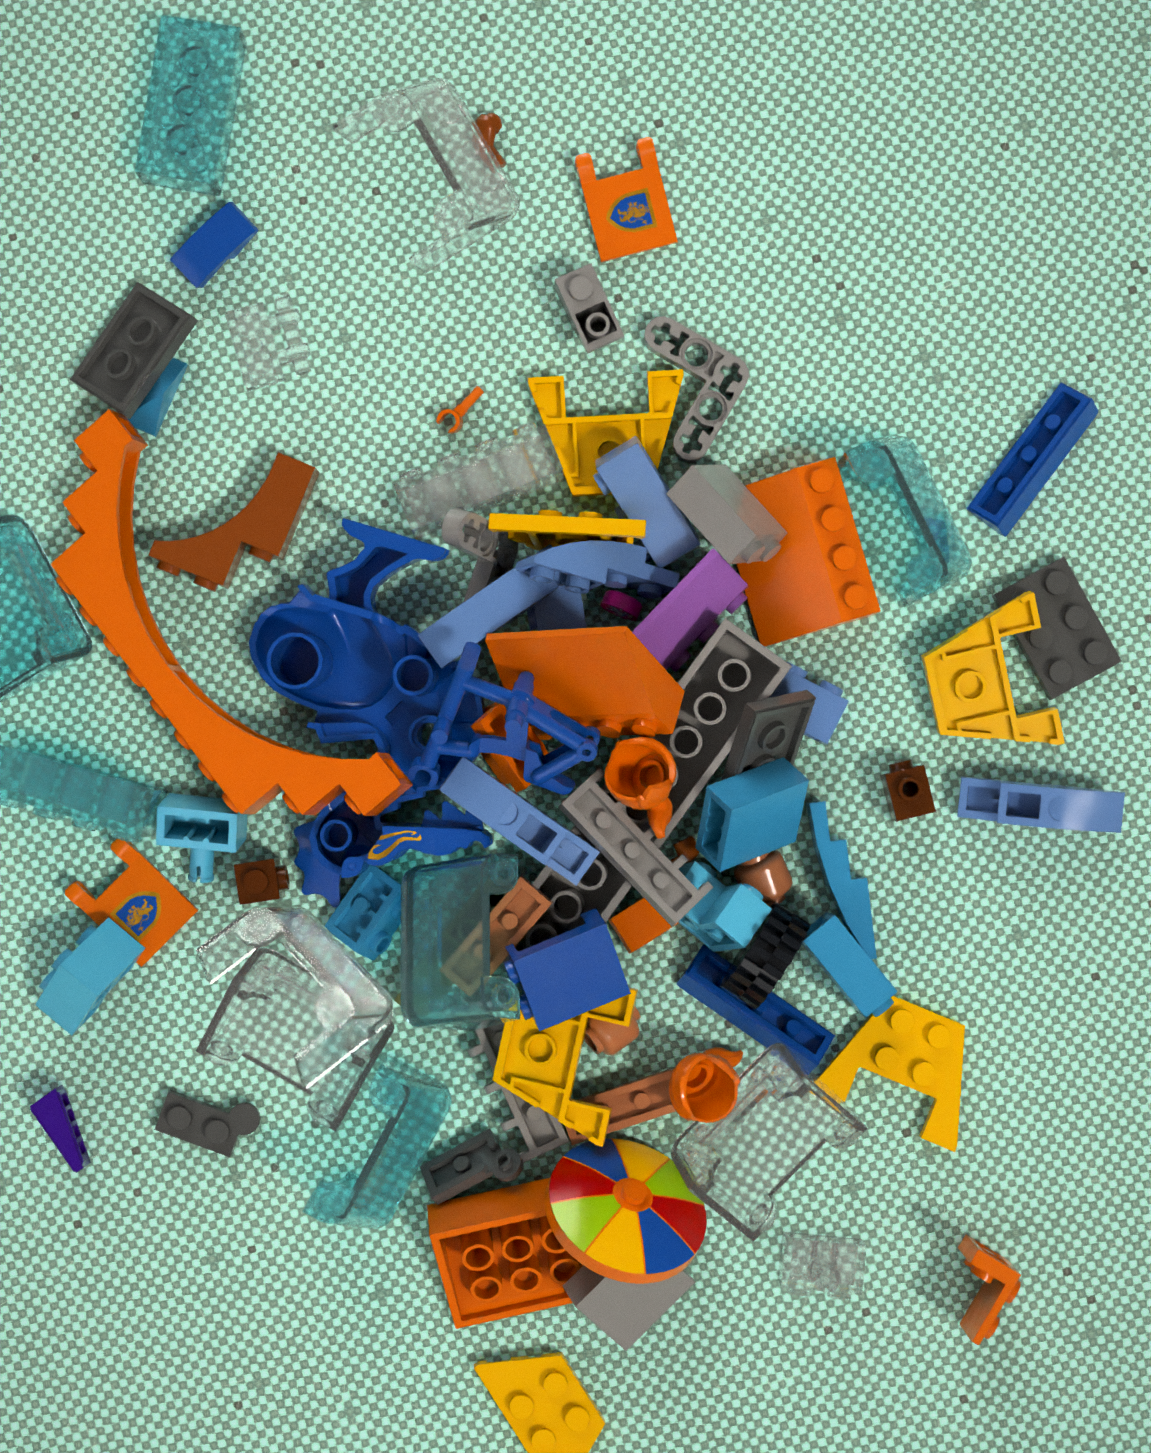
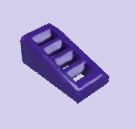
(60, 1124)

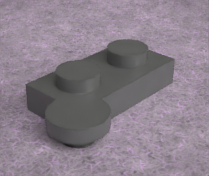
(205, 1123)
(470, 1165)

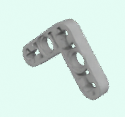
(707, 373)
(481, 544)

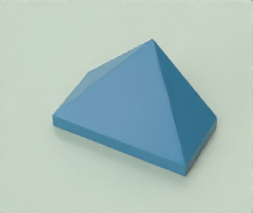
(157, 402)

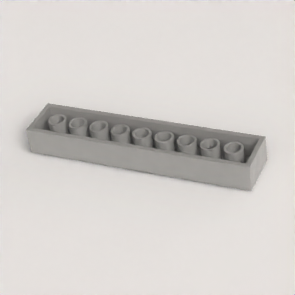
(716, 688)

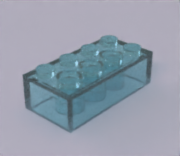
(191, 105)
(80, 792)

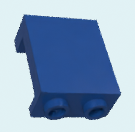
(567, 973)

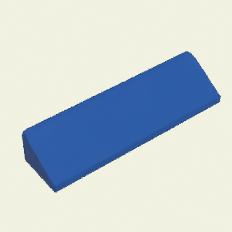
(1033, 459)
(768, 1024)

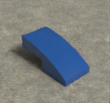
(213, 244)

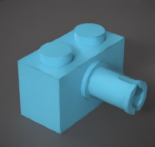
(202, 826)

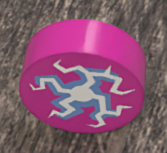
(621, 605)

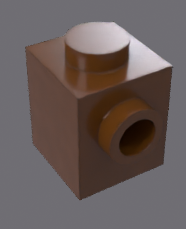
(907, 791)
(261, 880)

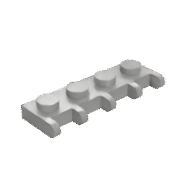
(632, 850)
(538, 1128)

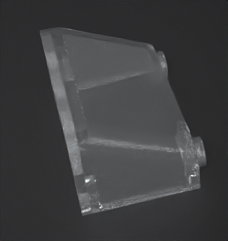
(272, 1017)
(772, 1130)

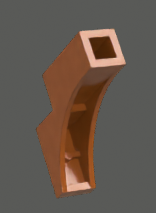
(263, 525)

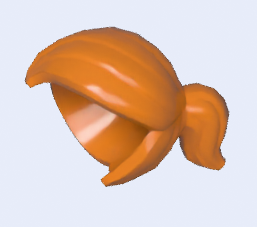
(638, 785)
(705, 1085)

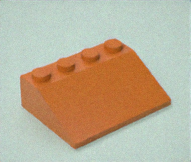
(821, 568)
(593, 677)
(499, 1254)

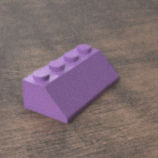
(691, 610)

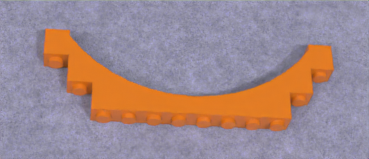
(107, 583)

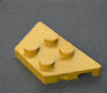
(557, 530)
(543, 1402)

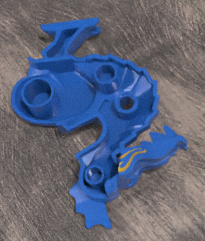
(366, 684)

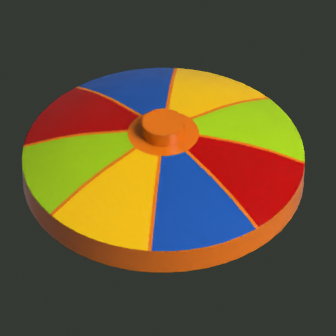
(624, 1211)

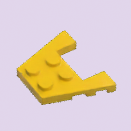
(587, 438)
(972, 684)
(913, 1050)
(545, 1064)

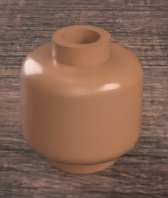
(766, 874)
(610, 1037)

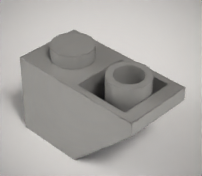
(588, 308)

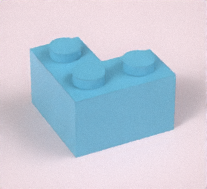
(726, 914)
(87, 974)

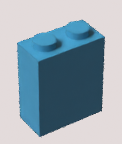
(751, 814)
(848, 966)

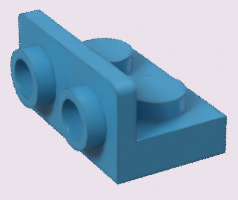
(368, 913)

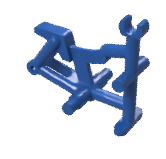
(521, 710)

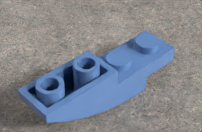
(599, 563)
(1041, 805)
(519, 820)

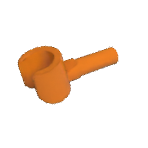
(460, 410)

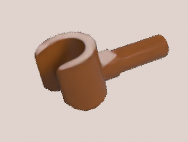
(687, 848)

